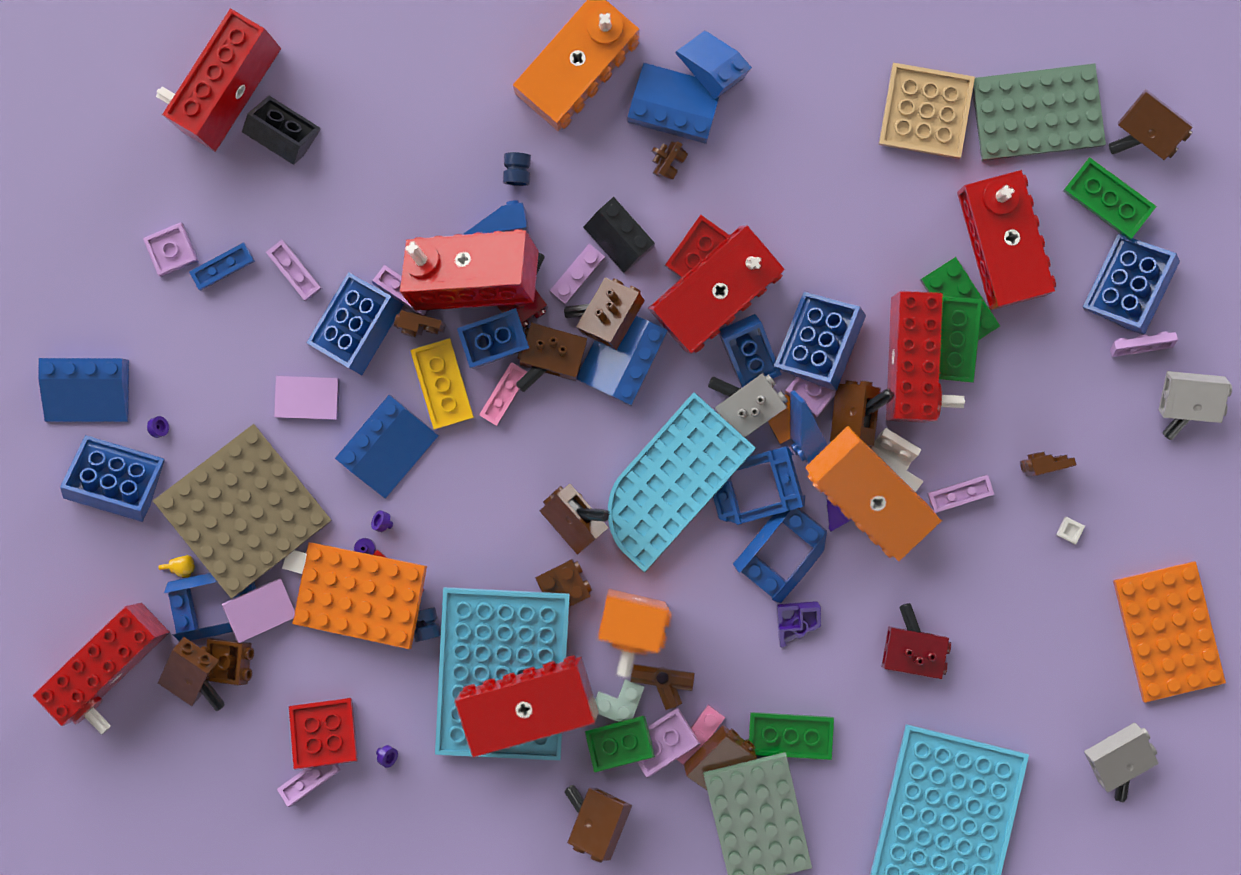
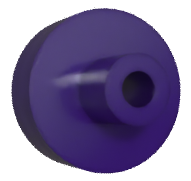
(158, 427)
(381, 521)
(369, 546)
(386, 756)

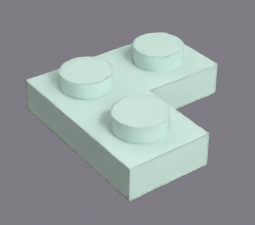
(624, 706)

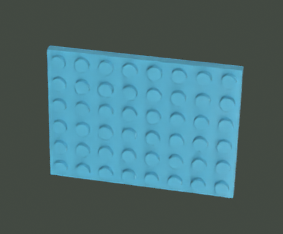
(487, 638)
(949, 806)

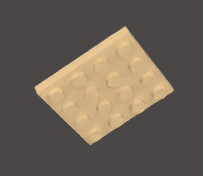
(926, 110)

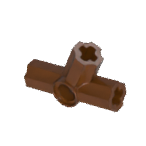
(667, 690)

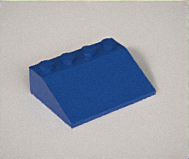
(672, 104)
(1132, 283)
(355, 323)
(820, 340)
(623, 370)
(84, 389)
(387, 446)
(112, 478)

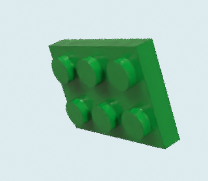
(619, 744)

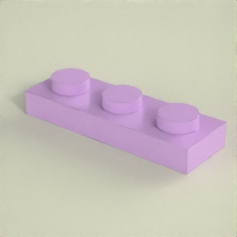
(293, 270)
(577, 274)
(390, 283)
(1143, 344)
(960, 493)
(306, 782)

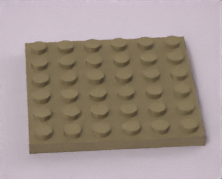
(242, 511)

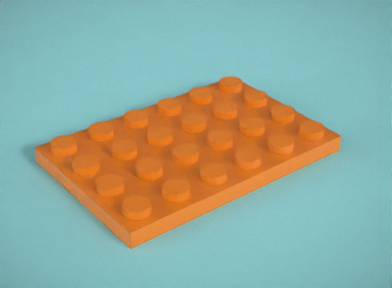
(360, 595)
(1169, 631)

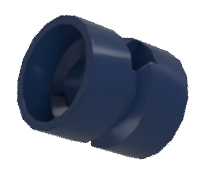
(517, 166)
(428, 631)

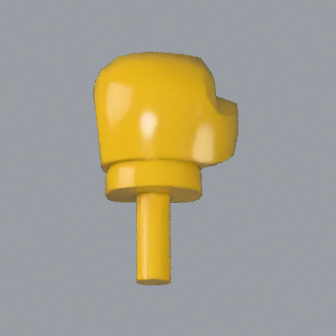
(181, 566)

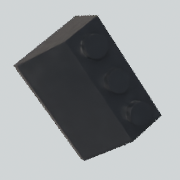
(280, 129)
(619, 235)

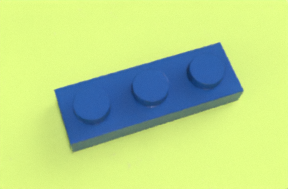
(221, 266)

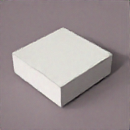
(1070, 530)
(295, 561)

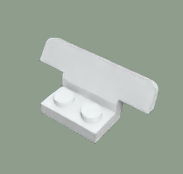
(898, 455)

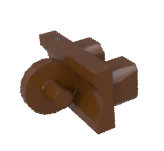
(666, 156)

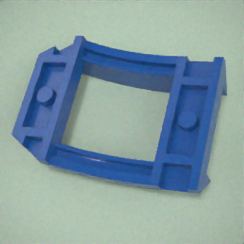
(786, 482)
(765, 576)
(184, 612)

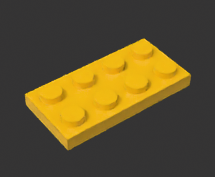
(442, 383)

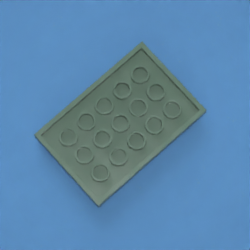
(1038, 112)
(758, 817)

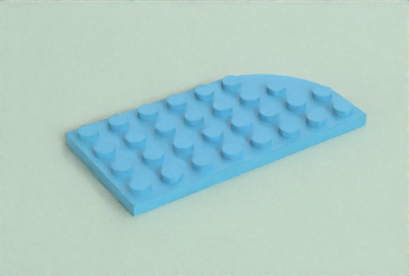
(673, 480)

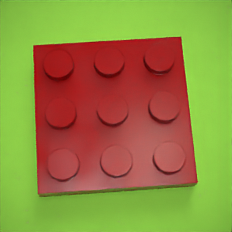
(322, 733)

